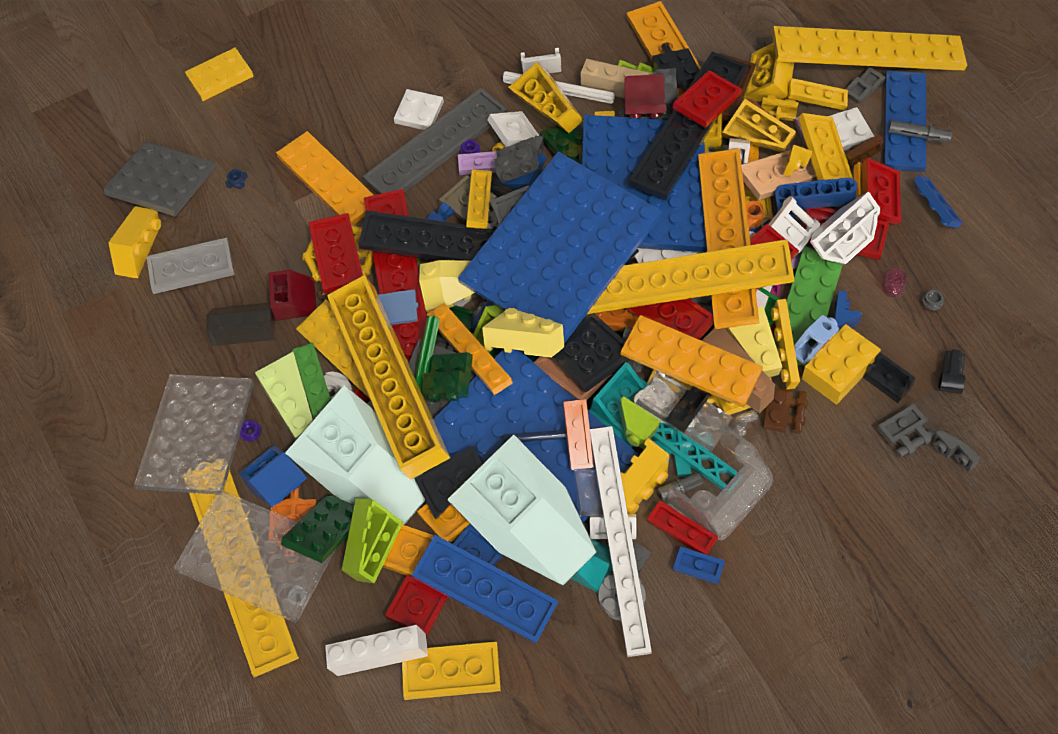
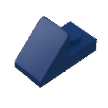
(843, 314)

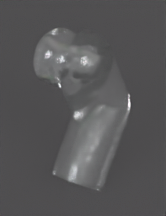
(742, 420)

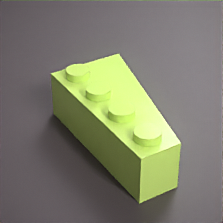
(287, 393)

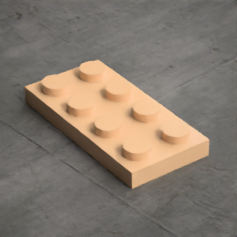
(767, 174)

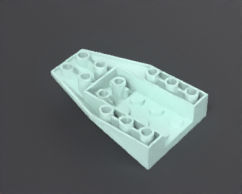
(353, 457)
(525, 513)

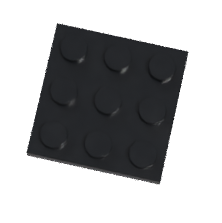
(590, 353)

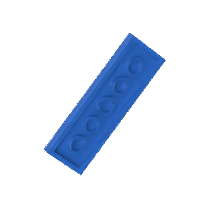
(905, 103)
(485, 589)

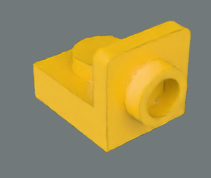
(797, 157)

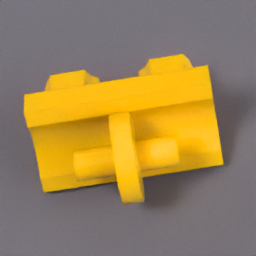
(780, 109)

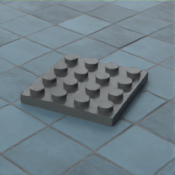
(159, 178)

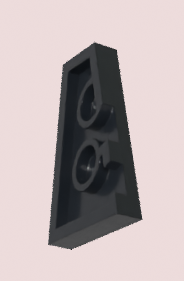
(446, 478)

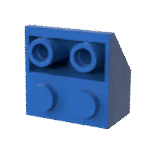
(272, 476)

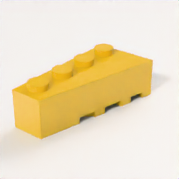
(543, 94)

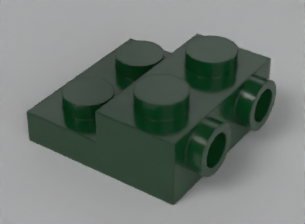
(447, 377)

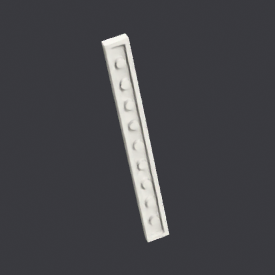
(620, 542)

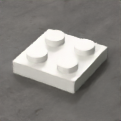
(418, 109)
(512, 127)
(851, 128)

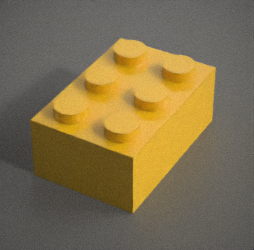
(840, 364)

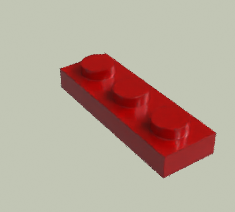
(682, 528)

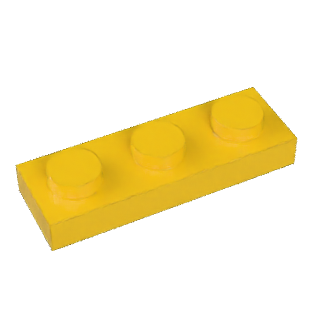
(818, 94)

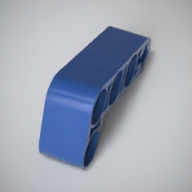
(840, 192)

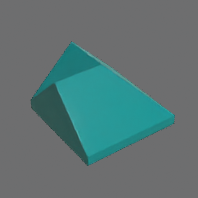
(595, 569)

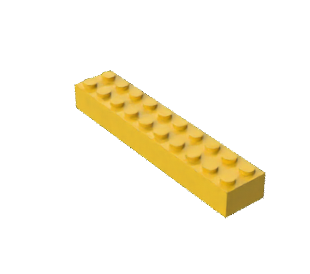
(388, 378)

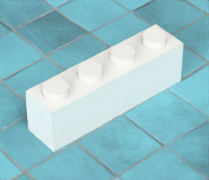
(376, 650)

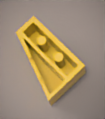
(133, 241)
(644, 475)

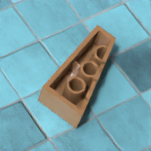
(764, 389)

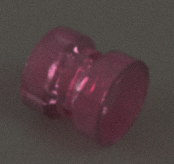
(895, 282)

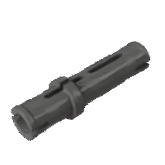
(928, 133)

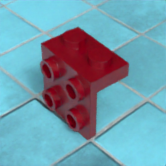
(645, 96)

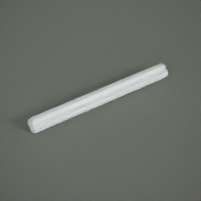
(571, 89)

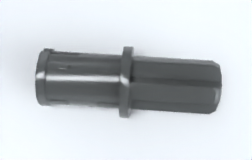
(682, 485)

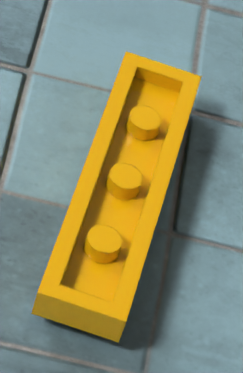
(479, 199)
(786, 349)

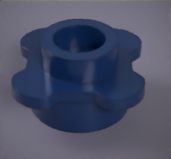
(236, 179)

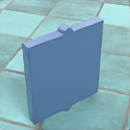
(400, 306)

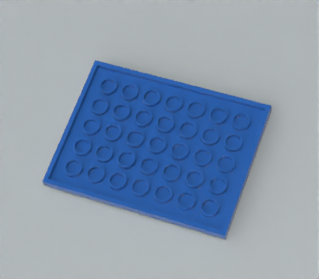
(614, 151)
(560, 244)
(525, 406)

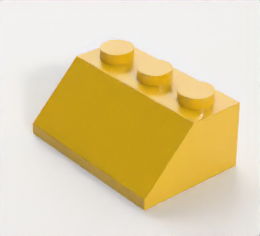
(769, 76)

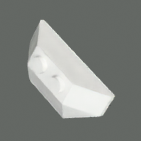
(847, 230)

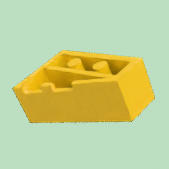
(759, 127)

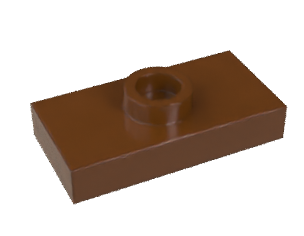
(864, 150)

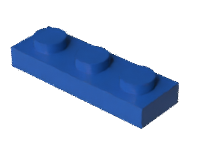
(937, 202)

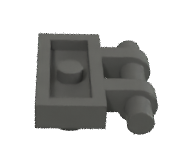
(903, 424)

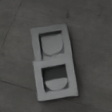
(865, 85)

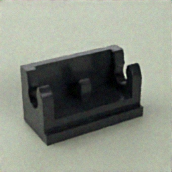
(889, 377)
(687, 408)

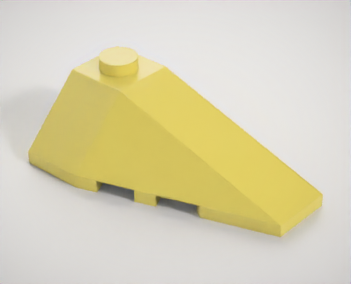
(441, 285)

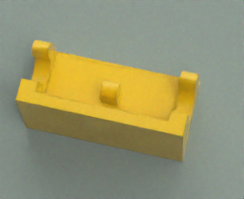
(714, 137)

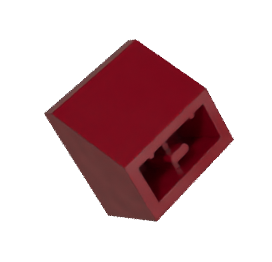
(291, 294)

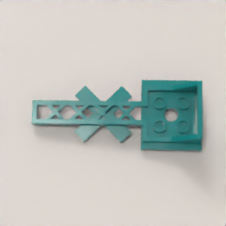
(628, 384)

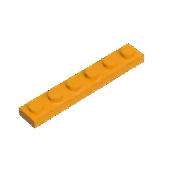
(463, 341)

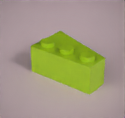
(369, 540)

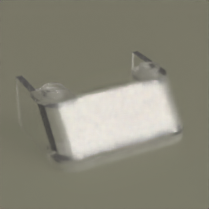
(739, 496)

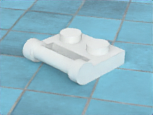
(791, 229)

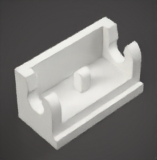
(551, 63)

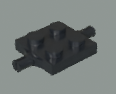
(681, 60)

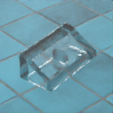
(587, 492)

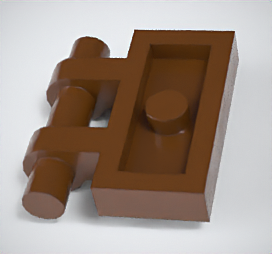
(777, 411)

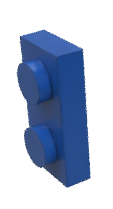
(699, 565)

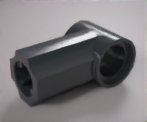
(952, 376)

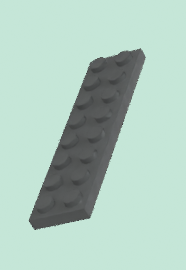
(434, 144)

